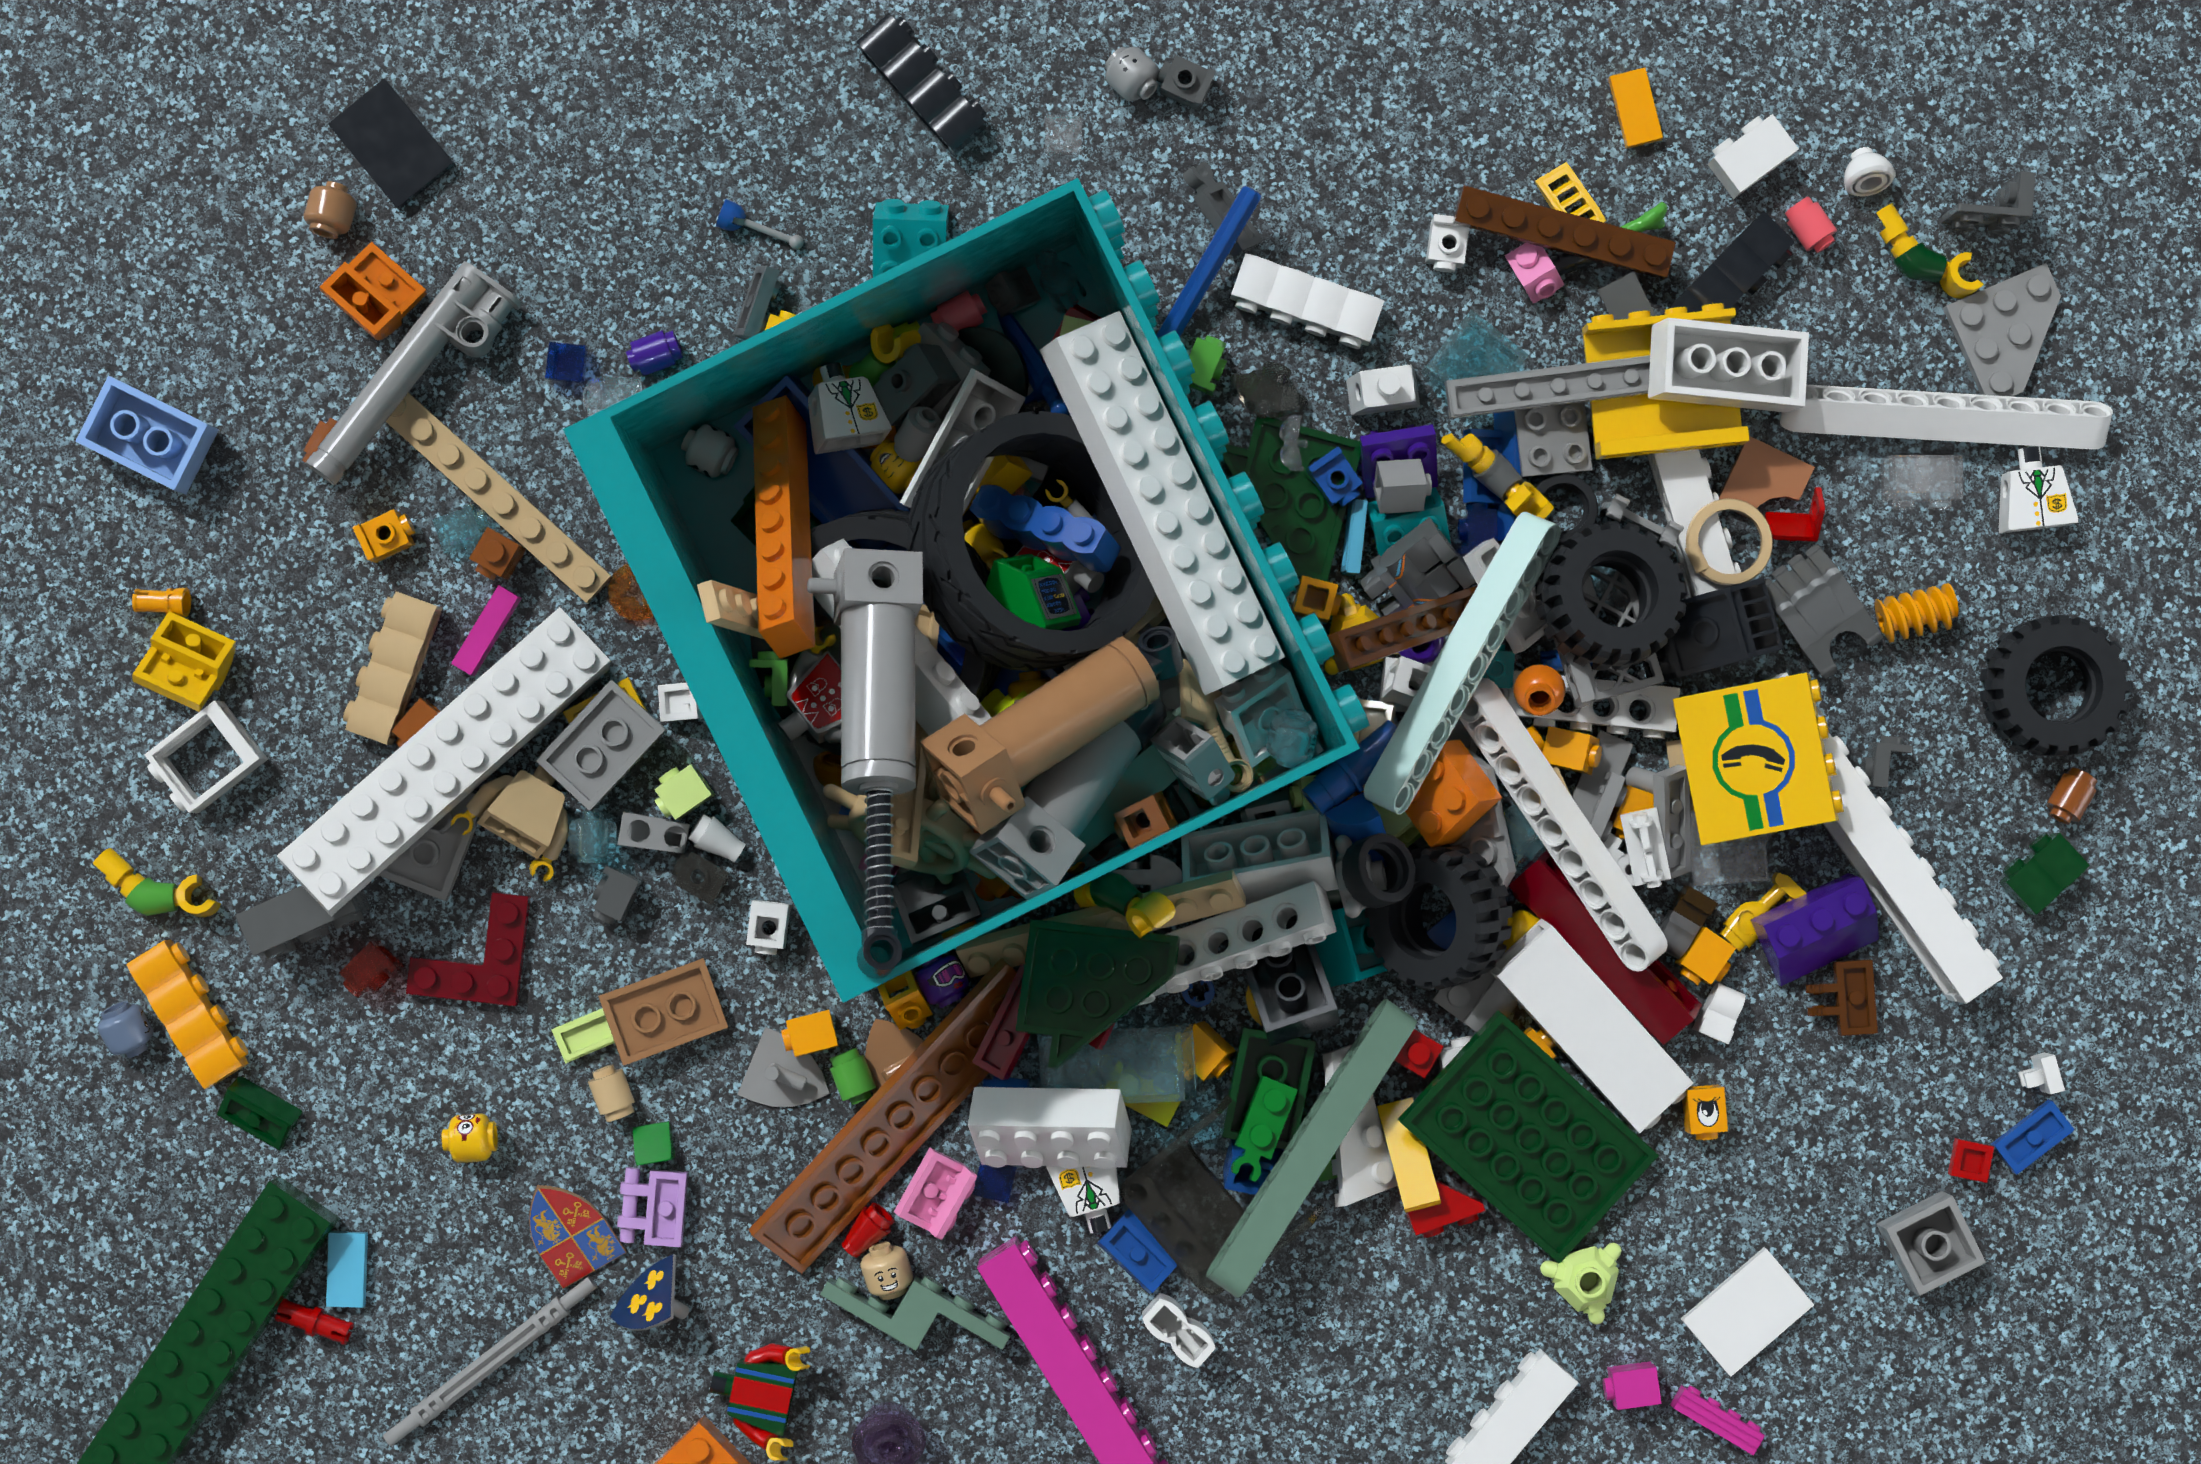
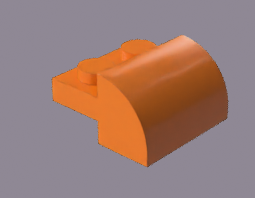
(374, 291)

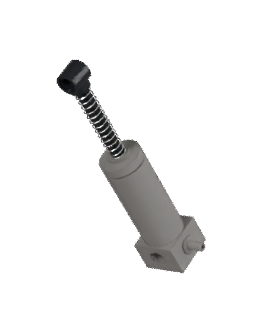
(877, 608)

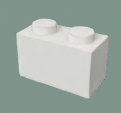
(1752, 156)

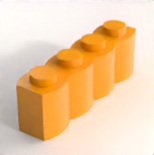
(187, 1013)

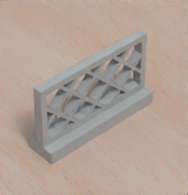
(1581, 678)

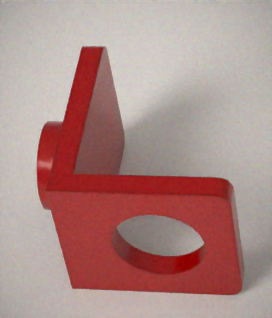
(1798, 525)

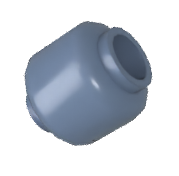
(125, 1029)

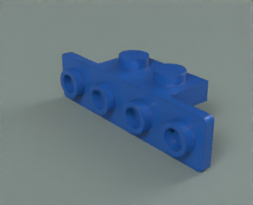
(1505, 441)

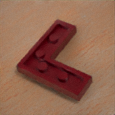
(501, 971)
(1003, 1044)

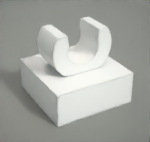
(2044, 1074)

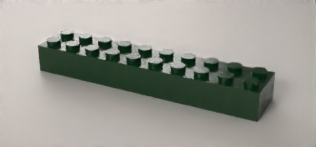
(214, 1329)

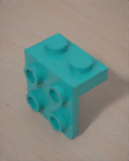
(906, 231)

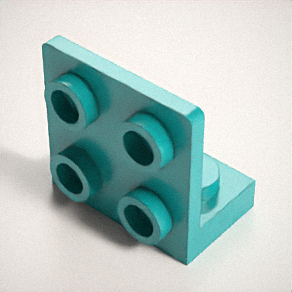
(1391, 527)

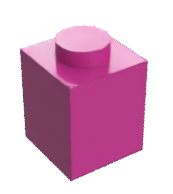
(1632, 1385)

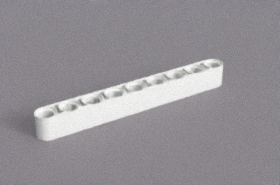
(1951, 417)
(1562, 827)

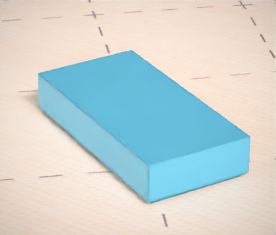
(1354, 537)
(347, 1269)

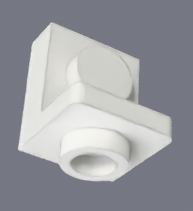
(677, 703)

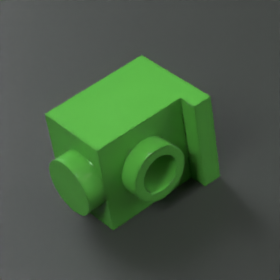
(1207, 363)

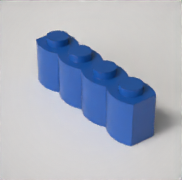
(1045, 528)

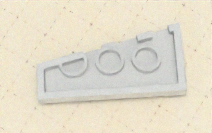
(1363, 1155)

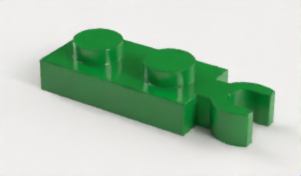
(1263, 1124)

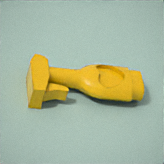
(1739, 928)

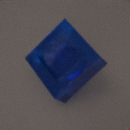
(566, 362)
(995, 1182)

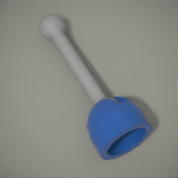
(733, 218)

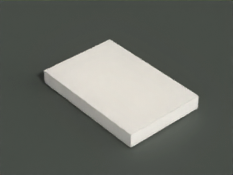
(1747, 1311)

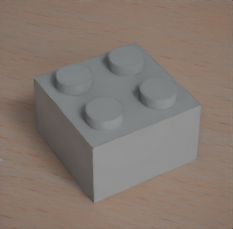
(1931, 1243)

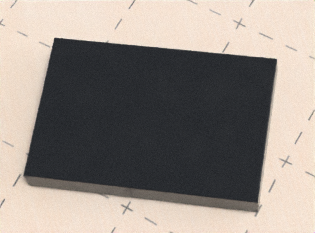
(391, 144)

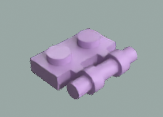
(664, 1207)

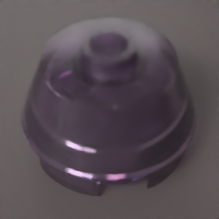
(888, 1436)

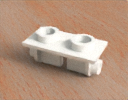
(1645, 847)

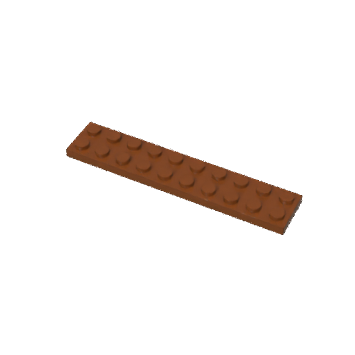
(884, 1130)

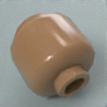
(329, 210)

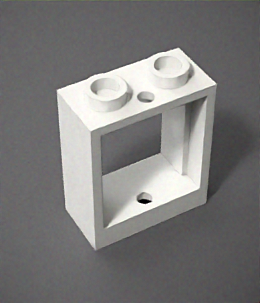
(234, 733)

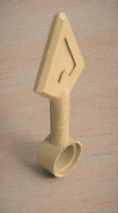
(1203, 711)

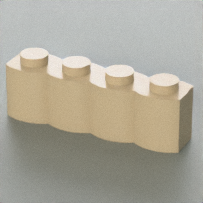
(393, 668)

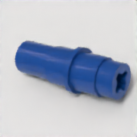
(1348, 773)

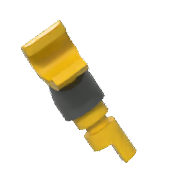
(1499, 476)

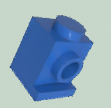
(1321, 472)

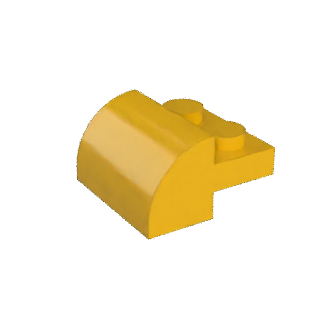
(185, 661)

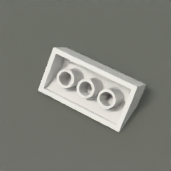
(975, 407)

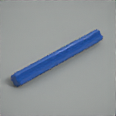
(1211, 261)

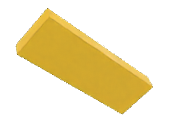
(1408, 1159)

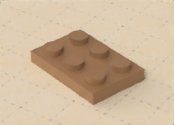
(663, 1011)

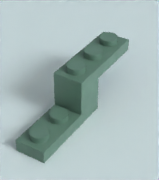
(916, 1311)

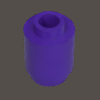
(654, 352)

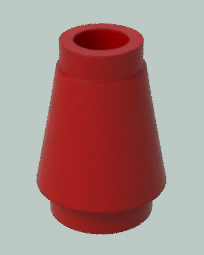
(869, 1228)

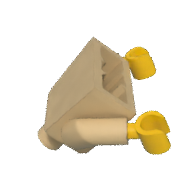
(524, 813)

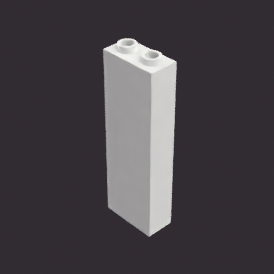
(1591, 1026)

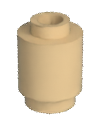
(611, 1093)

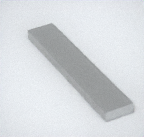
(1547, 387)

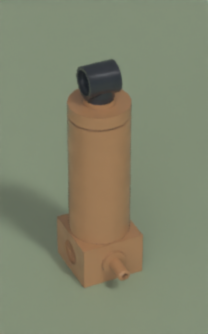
(986, 764)

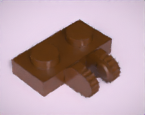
(1853, 997)

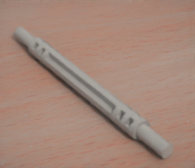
(490, 1361)

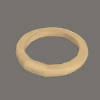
(1697, 558)

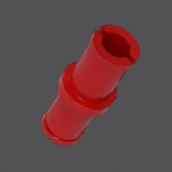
(314, 1321)

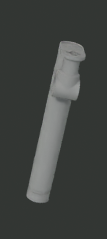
(463, 305)

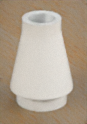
(715, 838)

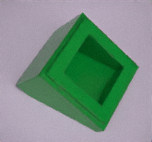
(653, 1143)

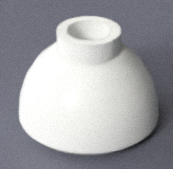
(1868, 173)

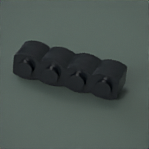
(921, 84)
(1739, 267)

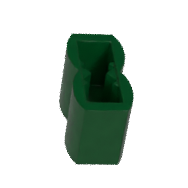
(2043, 872)

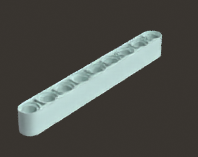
(1462, 662)

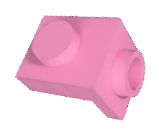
(1535, 271)

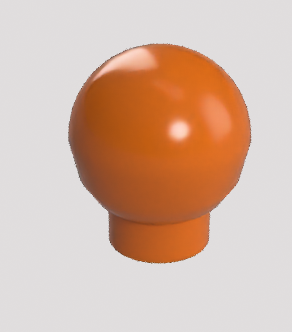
(1539, 689)

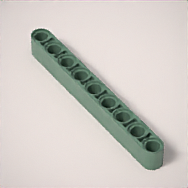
(1311, 1148)

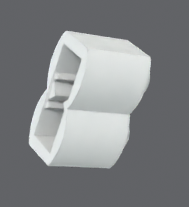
(1187, 1336)

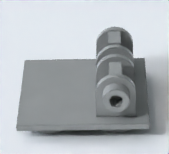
(1553, 440)

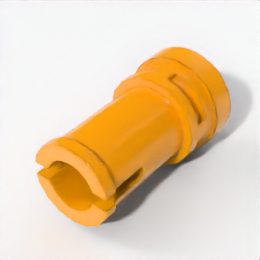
(172, 600)

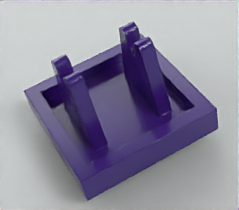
(1398, 445)

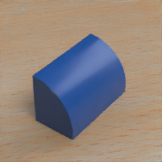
(1357, 820)

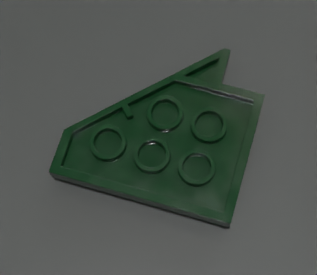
(1291, 501)
(1087, 980)

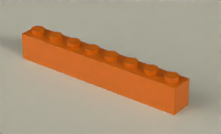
(782, 527)

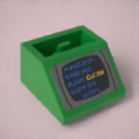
(1033, 591)

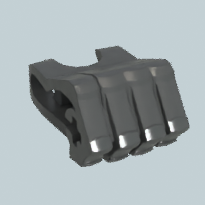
(1817, 606)

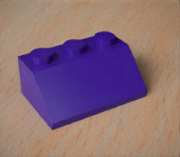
(1817, 927)

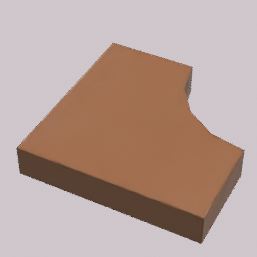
(1764, 475)

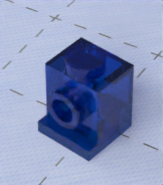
(1476, 526)

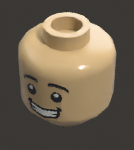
(886, 1271)

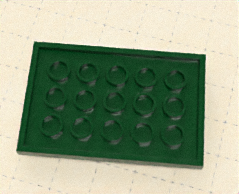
(1528, 1136)

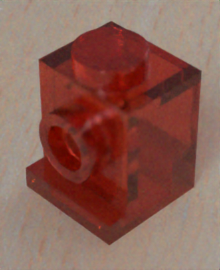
(369, 969)

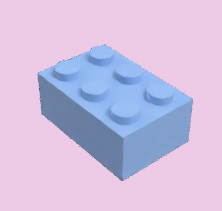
(147, 435)

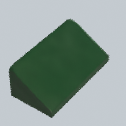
(259, 1112)

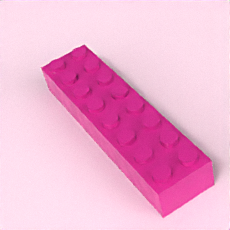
(1065, 1356)

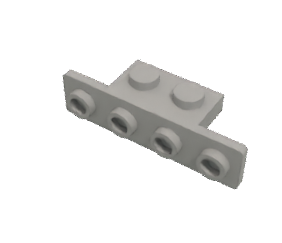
(1604, 788)

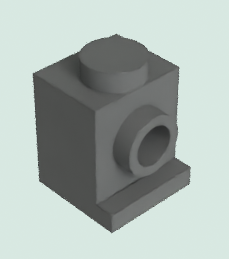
(1192, 94)
(615, 895)

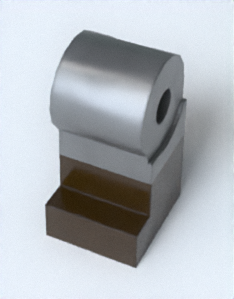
(1685, 919)

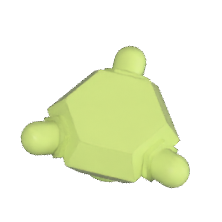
(1586, 1279)

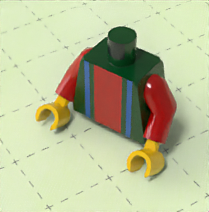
(762, 1394)

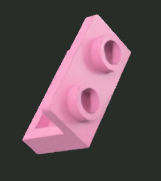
(936, 1193)

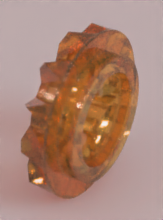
(626, 606)

